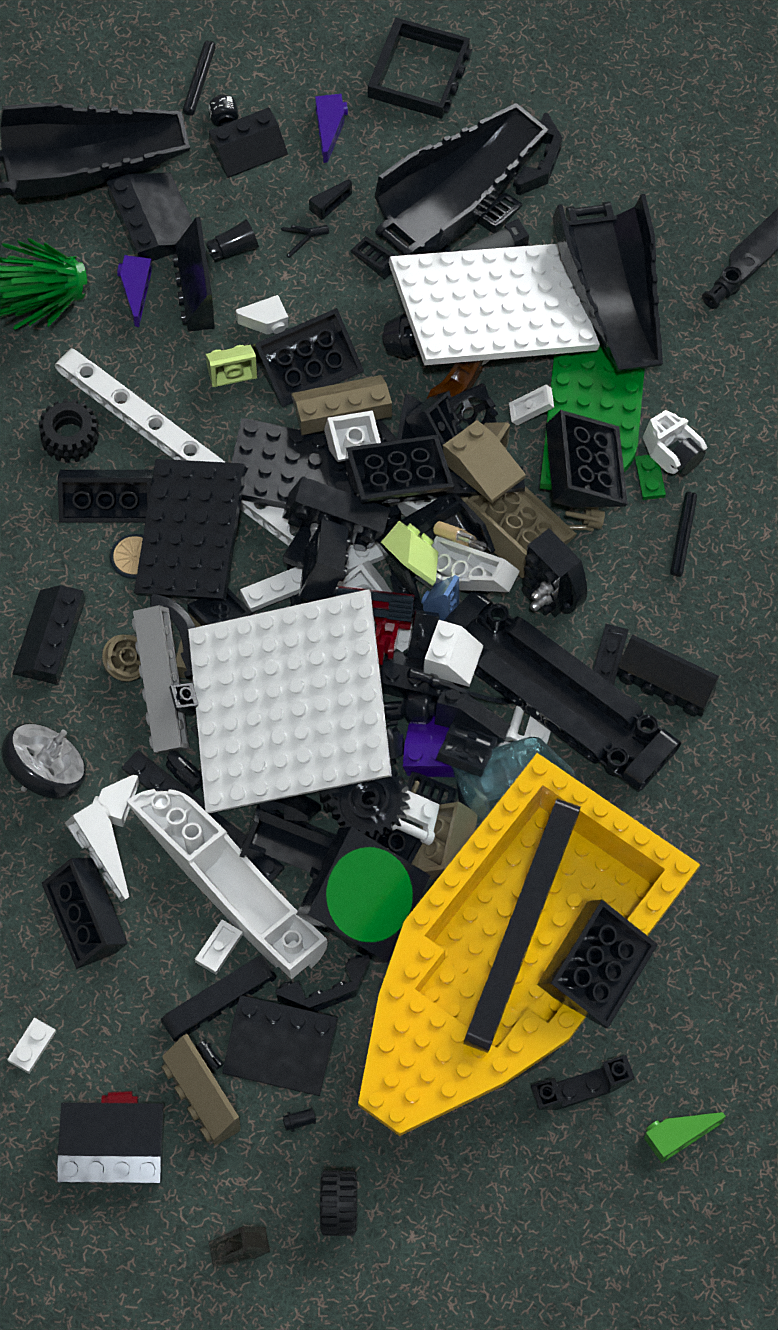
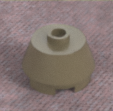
(121, 658)

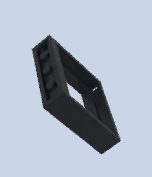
(426, 35)

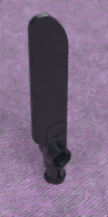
(745, 261)

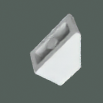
(264, 316)
(115, 798)

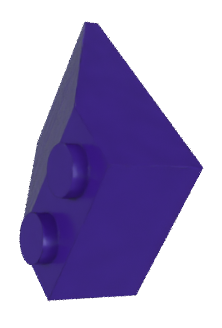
(422, 748)

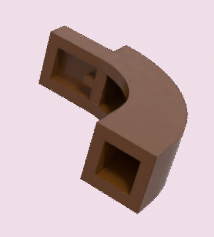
(459, 379)

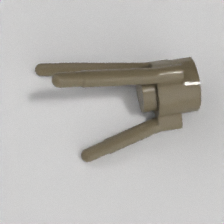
(592, 518)

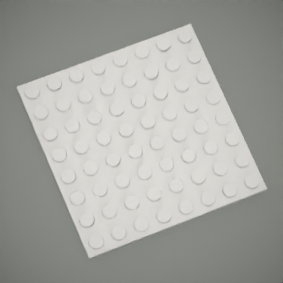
(289, 702)

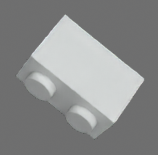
(350, 431)
(453, 654)

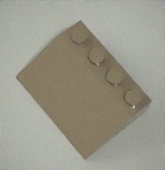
(515, 522)

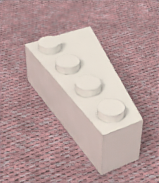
(474, 568)

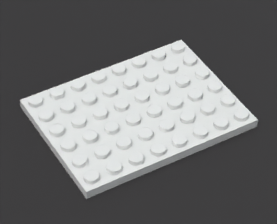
(492, 304)

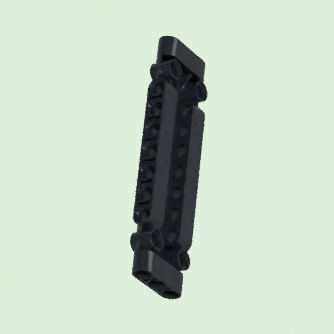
(570, 695)

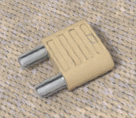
(457, 535)

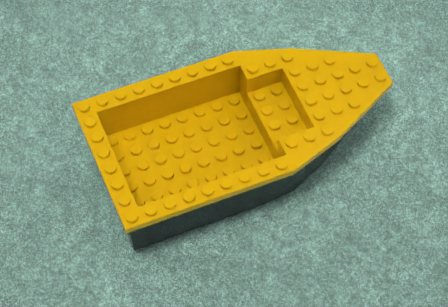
(453, 935)

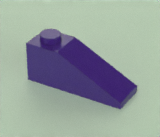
(330, 119)
(135, 280)

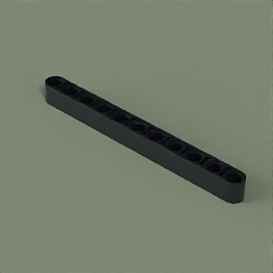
(522, 926)

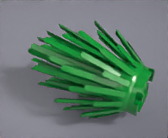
(29, 287)

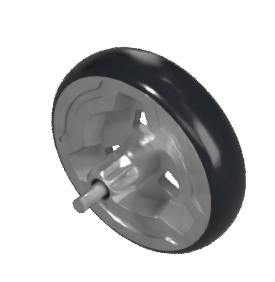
(50, 754)

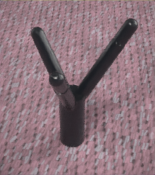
(310, 232)

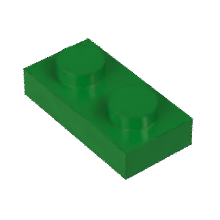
(649, 478)

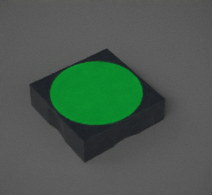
(363, 894)

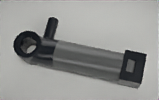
(511, 236)

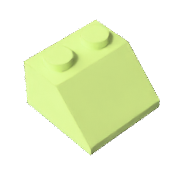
(231, 365)
(413, 550)

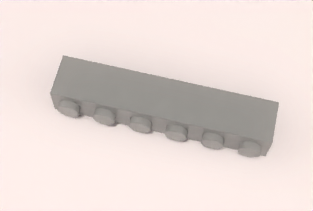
(158, 673)

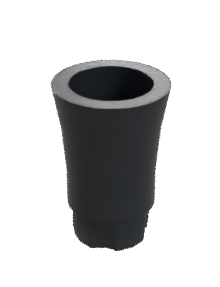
(232, 242)

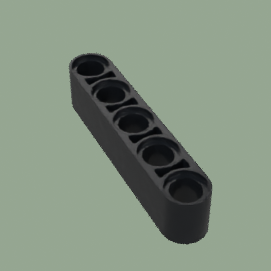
(217, 997)

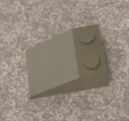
(482, 461)

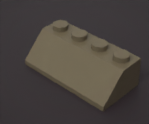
(341, 399)
(201, 1091)

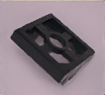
(487, 404)

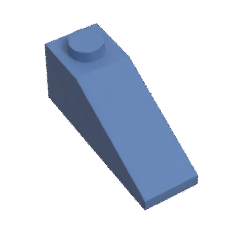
(442, 597)

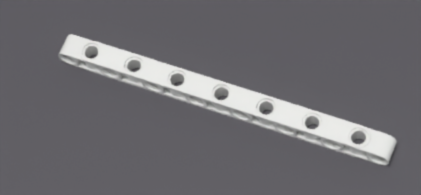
(168, 438)

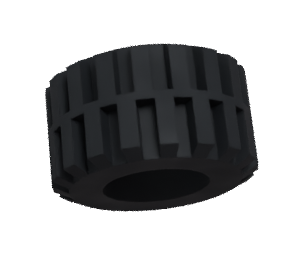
(71, 446)
(338, 1203)

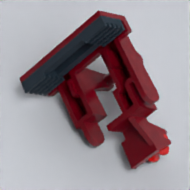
(391, 613)

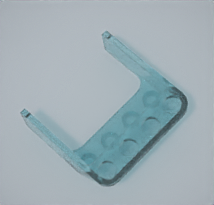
(502, 771)

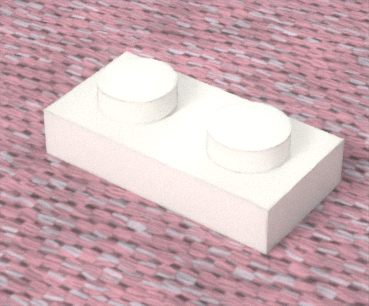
(531, 405)
(219, 947)
(31, 1045)

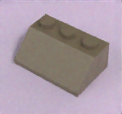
(452, 830)

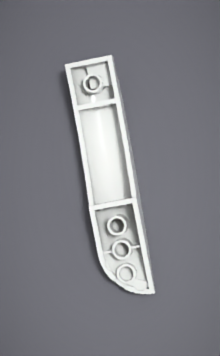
(229, 880)

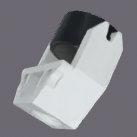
(666, 430)

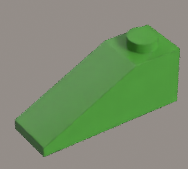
(678, 1133)

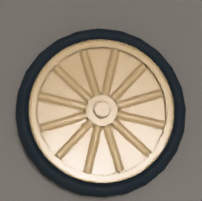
(126, 555)

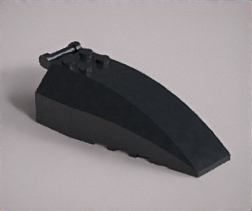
(72, 148)
(450, 184)
(615, 278)

